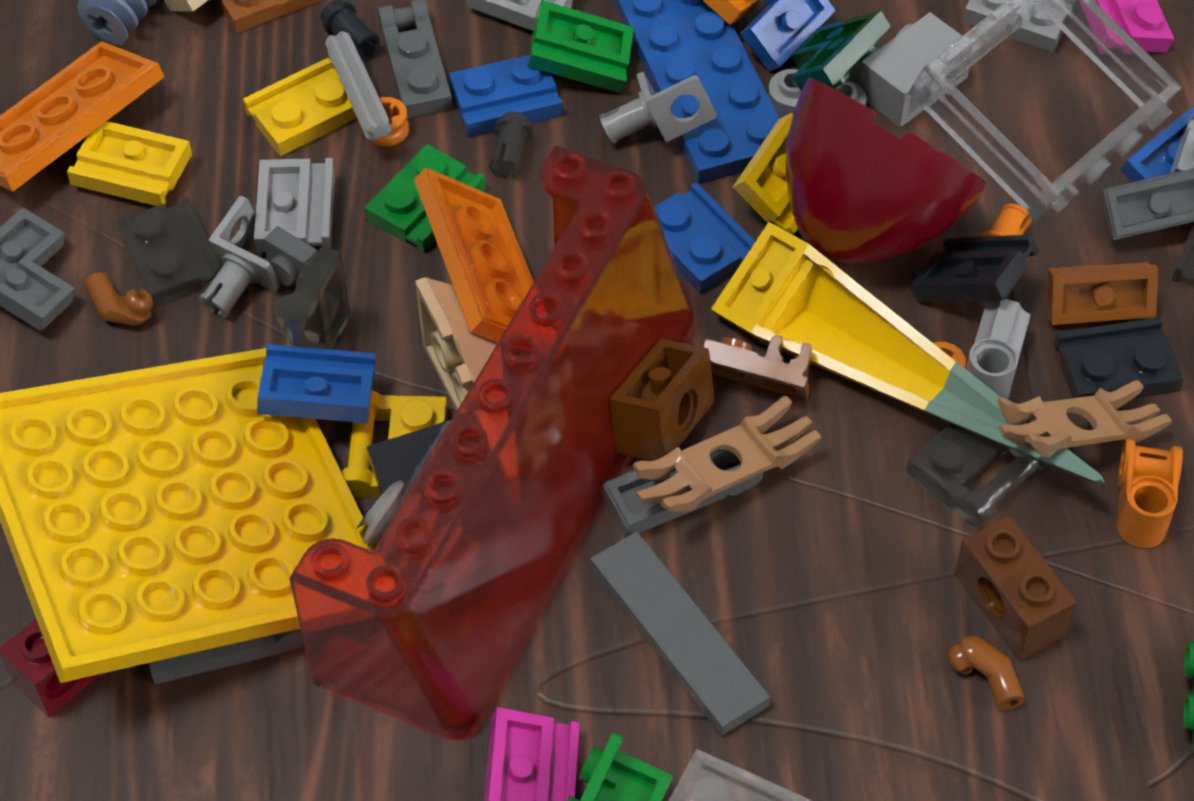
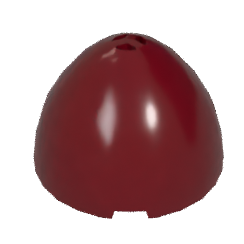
(864, 190)

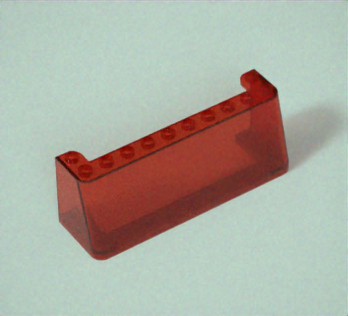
(513, 482)

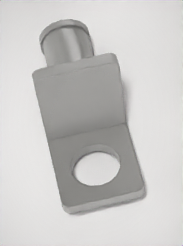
(655, 111)
(237, 264)

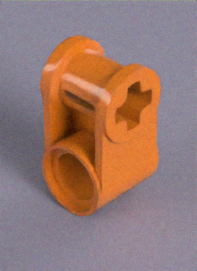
(1147, 493)

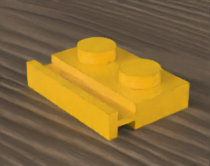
(301, 107)
(130, 163)
(764, 178)

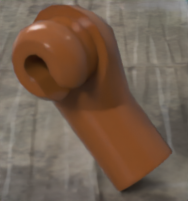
(995, 665)

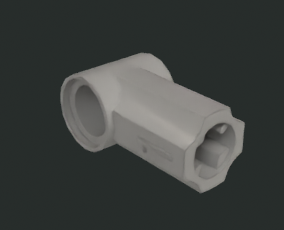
(998, 345)

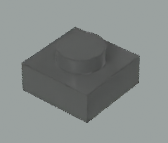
(287, 255)

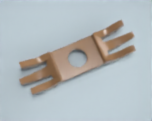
(1098, 409)
(747, 441)

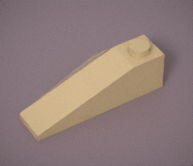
(447, 339)

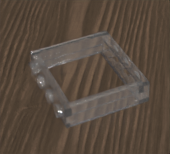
(1101, 41)

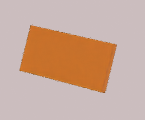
(70, 109)
(477, 251)

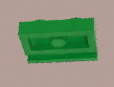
(580, 46)
(399, 206)

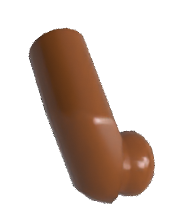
(128, 309)

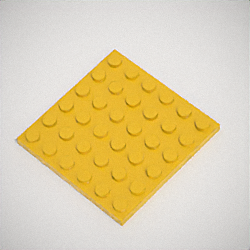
(163, 510)

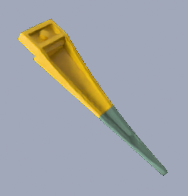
(804, 297)

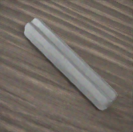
(358, 86)

